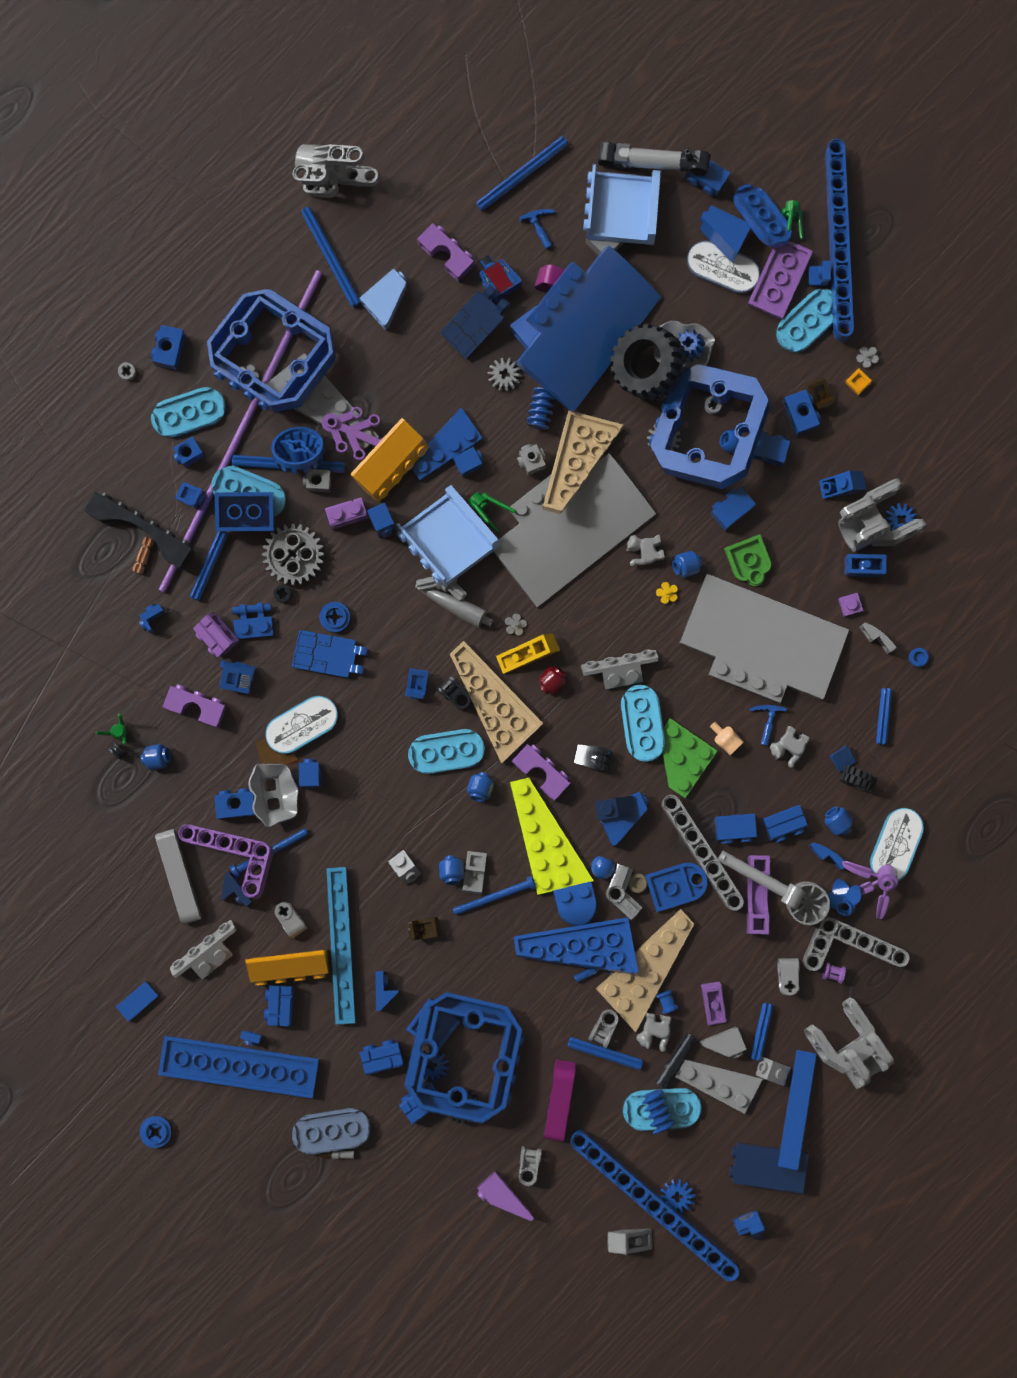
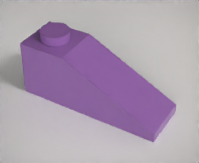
(500, 1195)

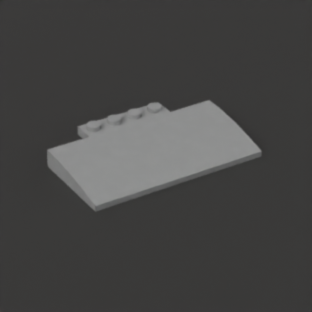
(555, 548)
(762, 641)

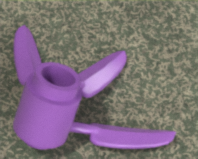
(886, 880)

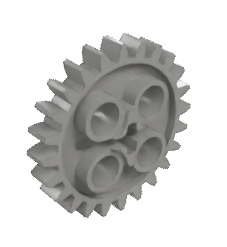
(305, 566)

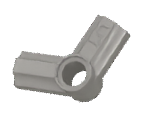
(624, 902)

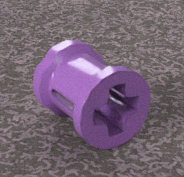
(834, 973)

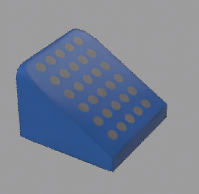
(842, 758)

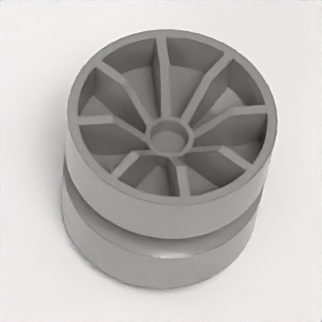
(813, 905)

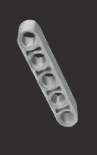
(178, 876)

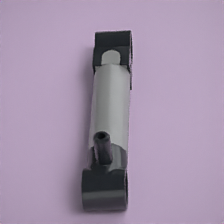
(625, 157)

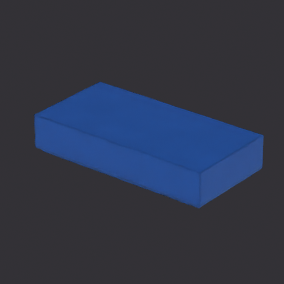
(137, 1001)

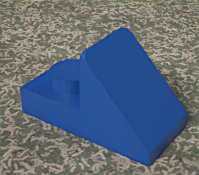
(383, 996)

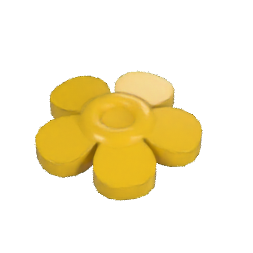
(667, 593)

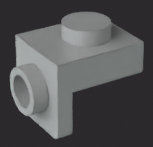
(404, 867)
(773, 1071)

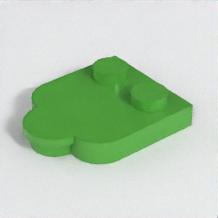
(749, 560)

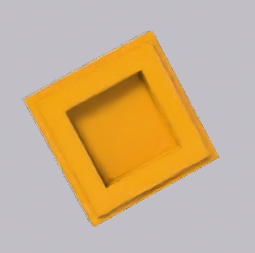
(858, 381)

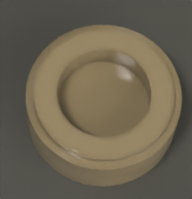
(637, 883)

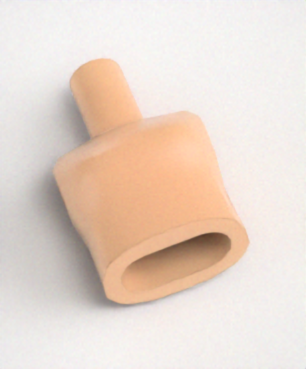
(727, 738)

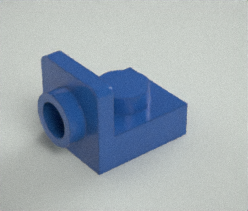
(820, 274)

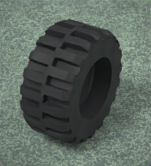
(626, 357)

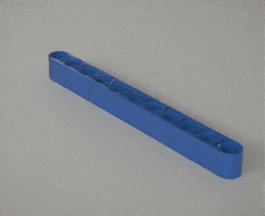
(840, 231)
(659, 1213)

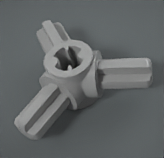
(453, 587)

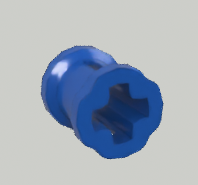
(667, 1001)

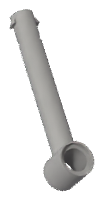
(791, 895)

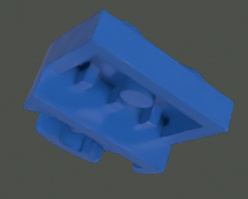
(576, 903)

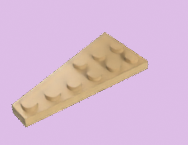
(579, 451)
(500, 710)
(634, 993)

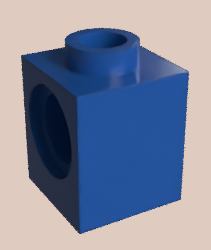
(188, 444)
(468, 461)

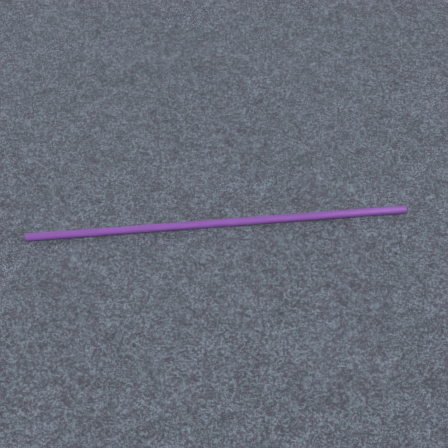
(242, 428)

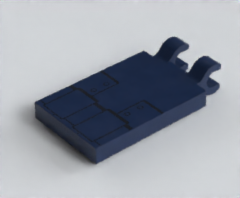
(475, 322)

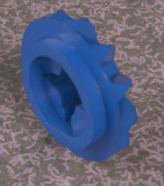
(328, 610)
(155, 1141)

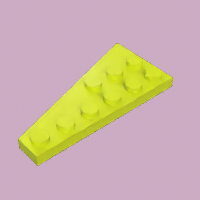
(549, 851)

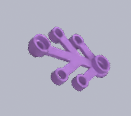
(351, 431)

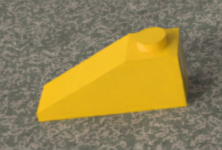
(528, 652)

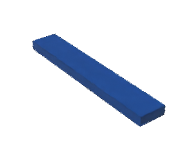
(796, 1110)

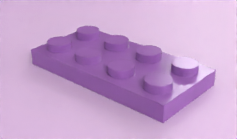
(779, 279)

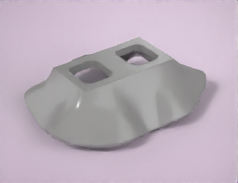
(676, 327)
(285, 792)

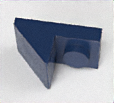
(615, 808)
(232, 886)

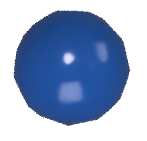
(728, 441)
(602, 867)

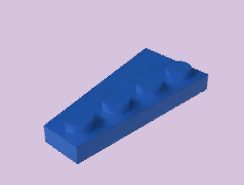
(450, 441)

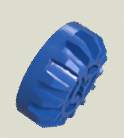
(301, 445)

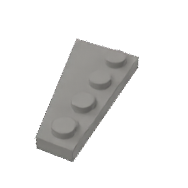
(725, 1085)

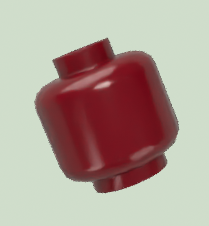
(553, 680)

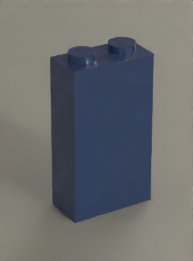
(758, 1167)

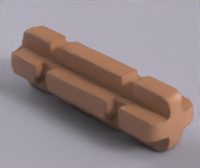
(143, 555)

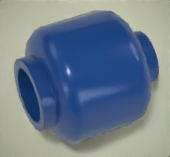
(687, 564)
(156, 757)
(480, 787)
(838, 821)
(451, 870)

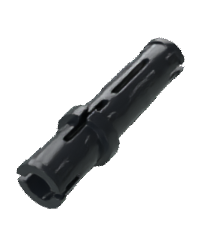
(675, 1061)

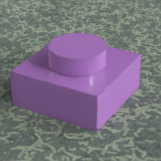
(850, 604)

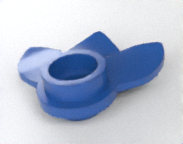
(842, 895)

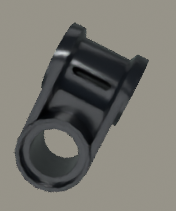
(452, 691)

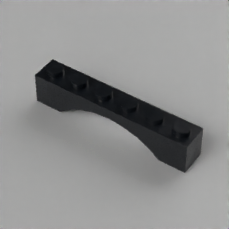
(106, 511)

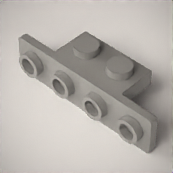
(620, 670)
(207, 954)

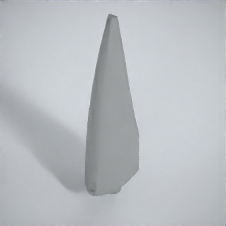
(462, 609)

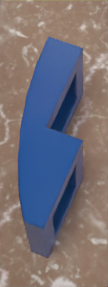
(822, 852)

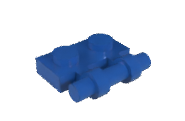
(252, 627)

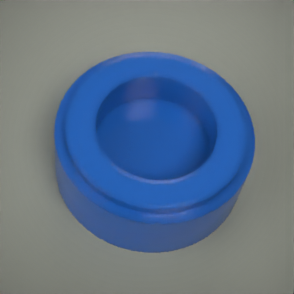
(918, 657)

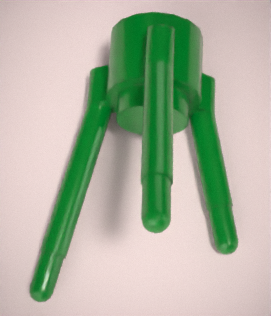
(792, 212)
(479, 503)
(118, 731)

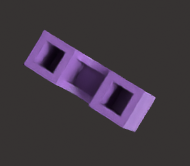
(435, 240)
(179, 699)
(555, 781)

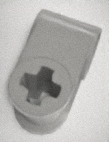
(292, 923)
(788, 971)
(604, 1029)
(529, 1164)

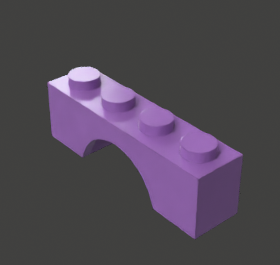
(757, 898)

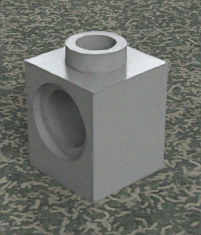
(325, 484)

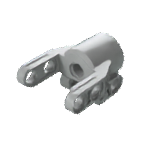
(329, 167)
(864, 525)
(858, 1058)

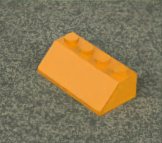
(390, 460)
(288, 966)

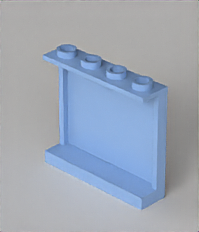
(622, 207)
(448, 537)

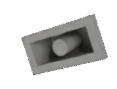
(726, 1043)
(629, 1241)

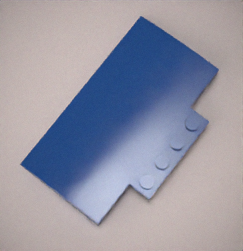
(582, 324)

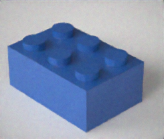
(244, 511)

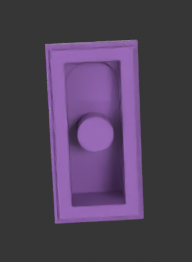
(714, 1003)

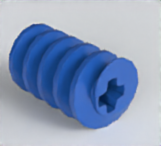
(539, 410)
(658, 1111)

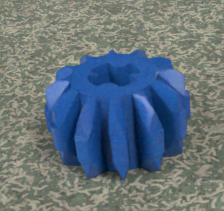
(696, 344)

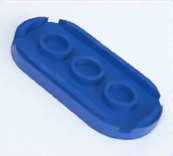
(762, 215)

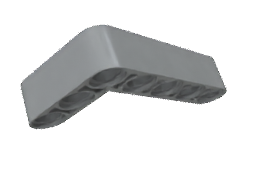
(853, 941)

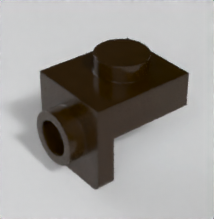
(820, 394)
(424, 928)

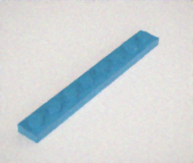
(340, 945)

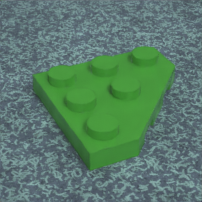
(684, 757)

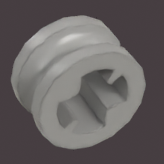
(132, 370)
(710, 410)

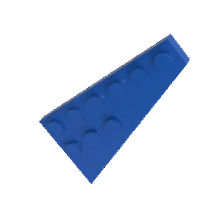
(593, 945)

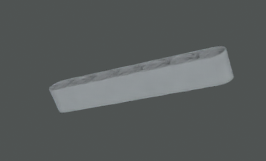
(703, 862)

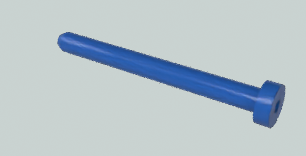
(276, 848)
(495, 896)

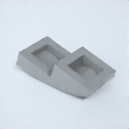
(873, 633)
(474, 872)

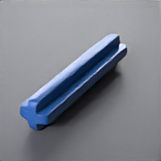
(884, 716)
(762, 1030)

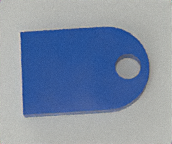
(674, 885)

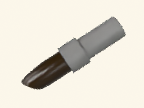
(338, 1154)

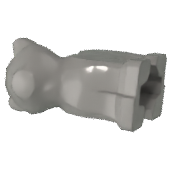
(647, 548)
(791, 744)
(656, 1029)

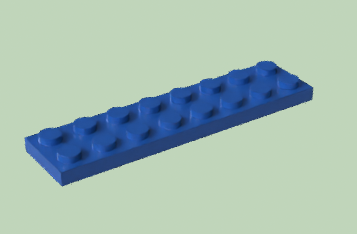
(238, 1066)

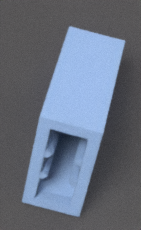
(385, 297)

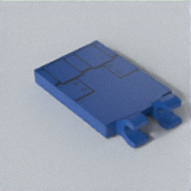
(327, 654)

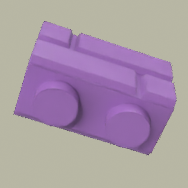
(346, 513)
(215, 635)

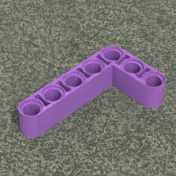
(234, 848)

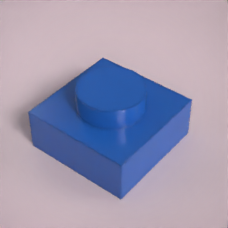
(251, 1038)

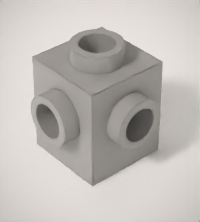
(531, 465)

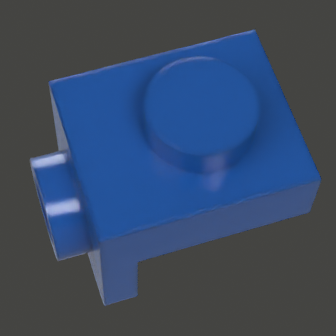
(190, 495)
(152, 612)
(417, 683)

